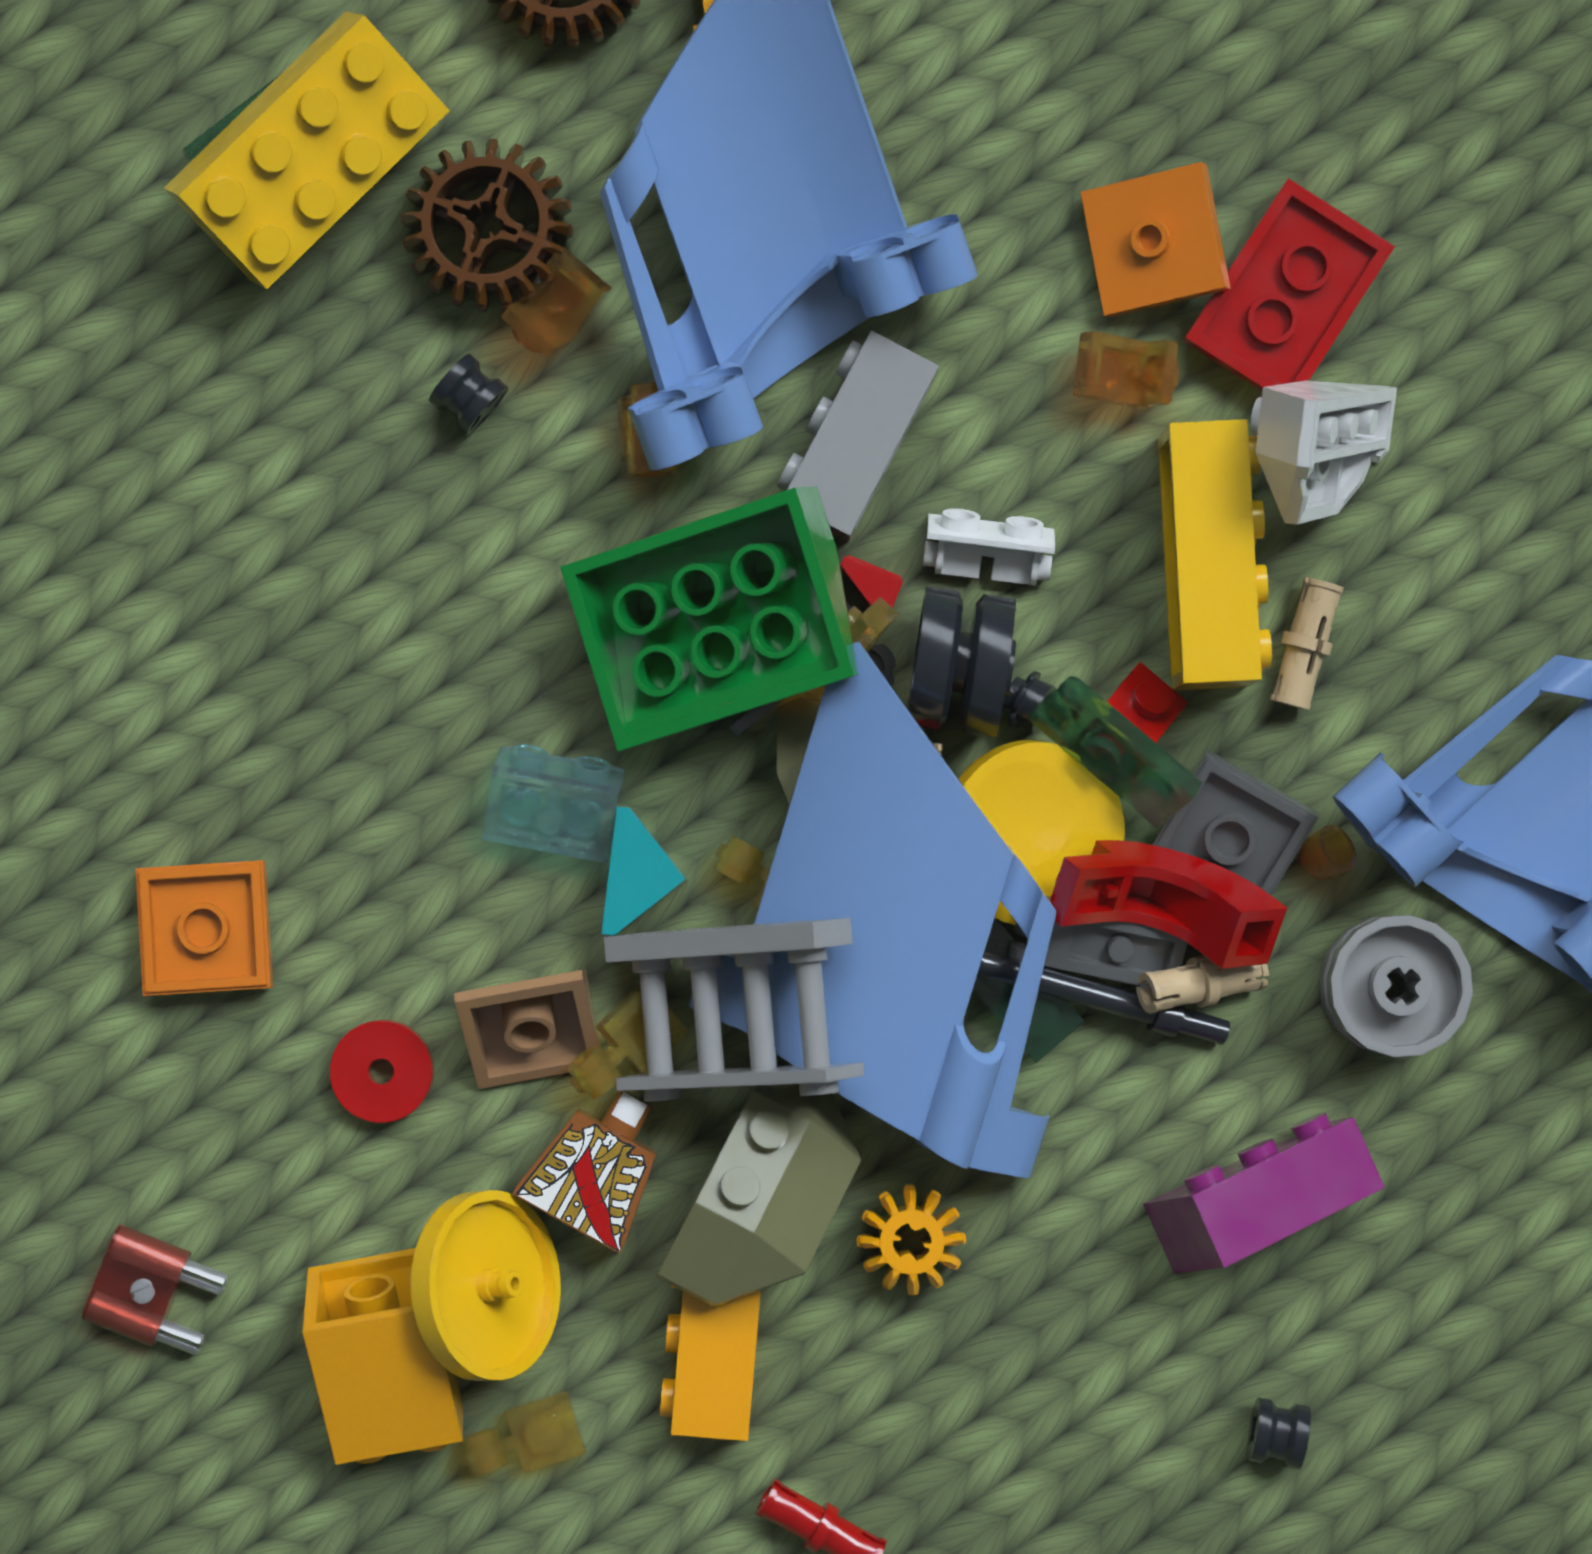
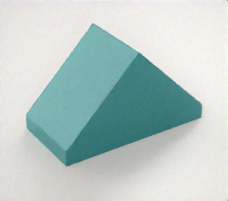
(638, 873)

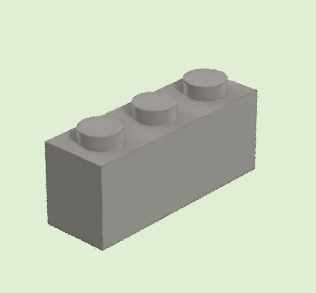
(860, 428)

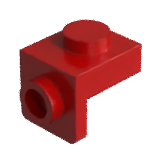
(1147, 701)

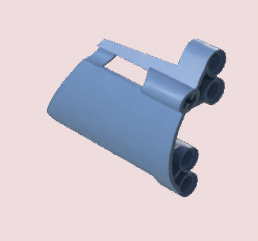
(772, 215)
(1506, 848)
(920, 871)

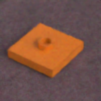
(1155, 240)
(204, 928)

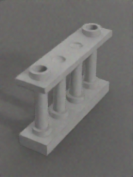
(753, 950)

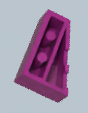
(1264, 1195)

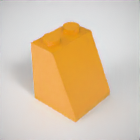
(371, 1364)

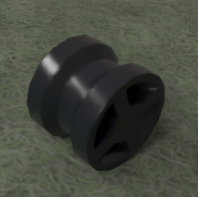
(468, 394)
(1278, 1433)

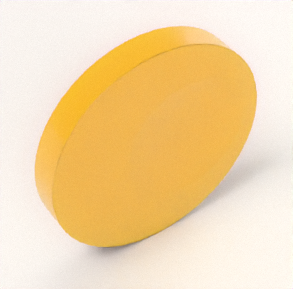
(1042, 807)
(485, 1285)

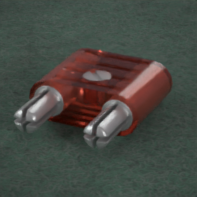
(140, 1286)

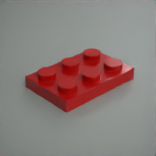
(1289, 291)

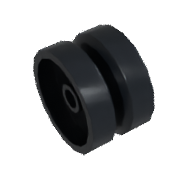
(963, 662)

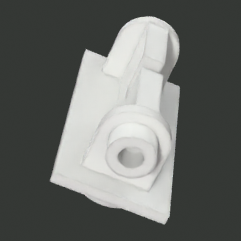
(1013, 545)

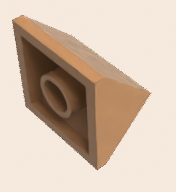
(527, 1027)

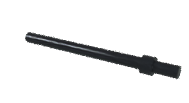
(1111, 1000)

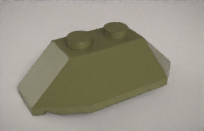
(764, 1196)

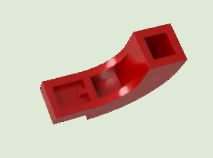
(1172, 892)

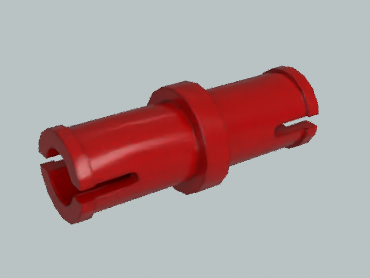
(815, 1524)

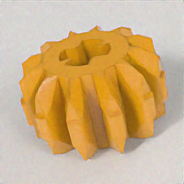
(905, 1260)

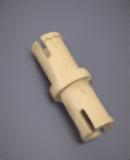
(1307, 643)
(1197, 982)

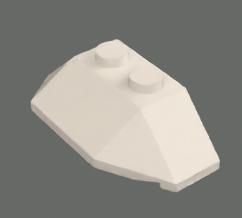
(1320, 442)

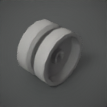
(1433, 990)

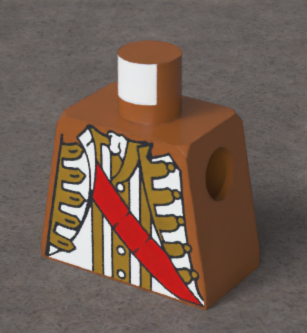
(594, 1172)

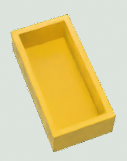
(307, 149)
(1210, 555)

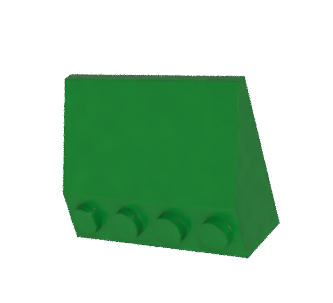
(714, 616)

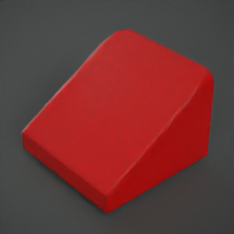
(871, 581)

